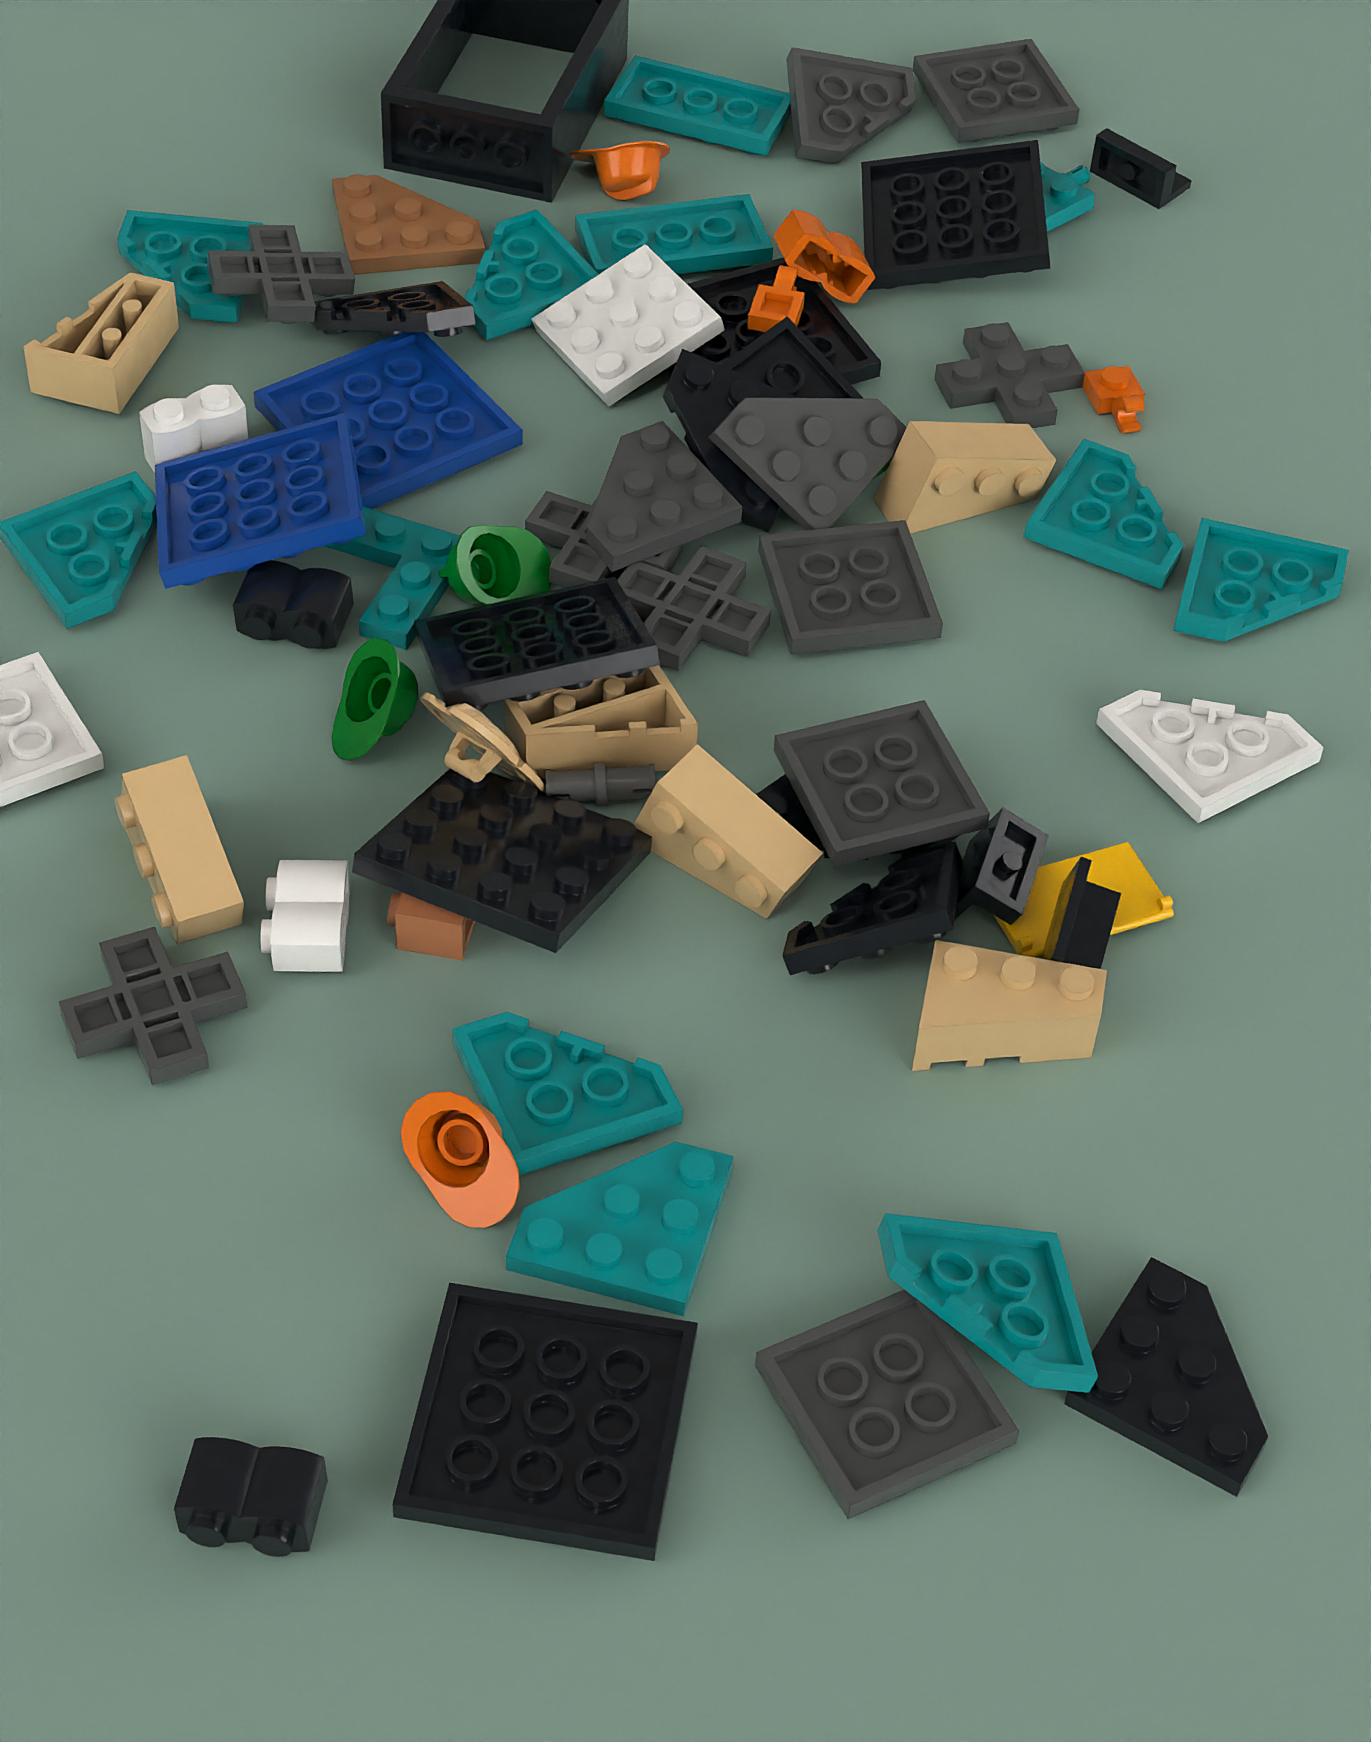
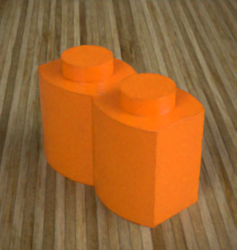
(824, 256)

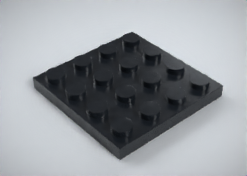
(954, 215)
(820, 321)
(536, 644)
(505, 856)
(548, 1421)

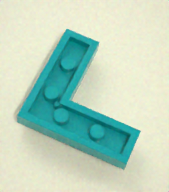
(414, 584)

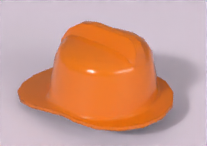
(627, 168)
(461, 1158)

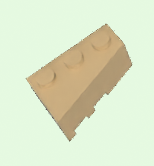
(107, 348)
(961, 471)
(608, 723)
(725, 834)
(179, 850)
(1006, 1006)

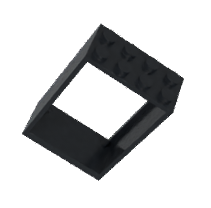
(492, 143)

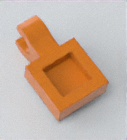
(776, 302)
(1115, 392)

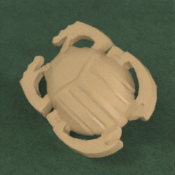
(484, 738)

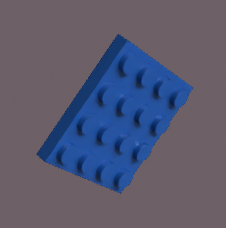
(407, 410)
(257, 501)

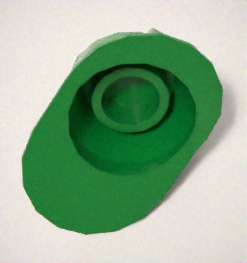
(497, 565)
(374, 701)

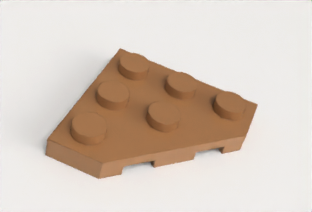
(399, 229)

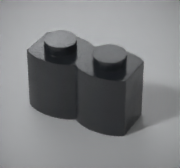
(293, 604)
(251, 1495)

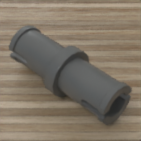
(601, 783)

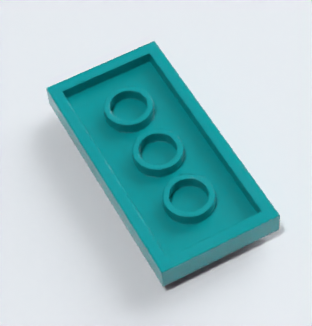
(699, 105)
(682, 234)

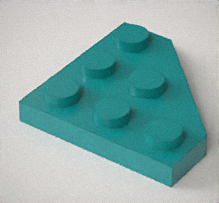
(177, 252)
(524, 274)
(1106, 517)
(84, 545)
(1252, 579)
(560, 1091)
(628, 1230)
(997, 1290)

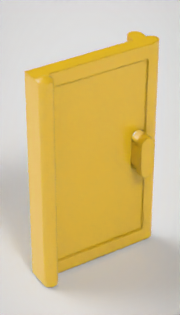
(1111, 868)

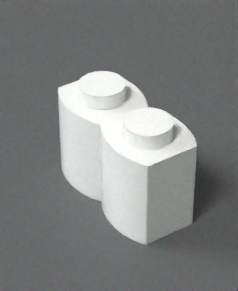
(193, 424)
(308, 915)

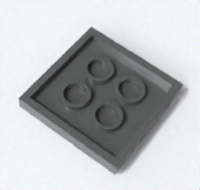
(995, 90)
(849, 587)
(880, 782)
(885, 1401)

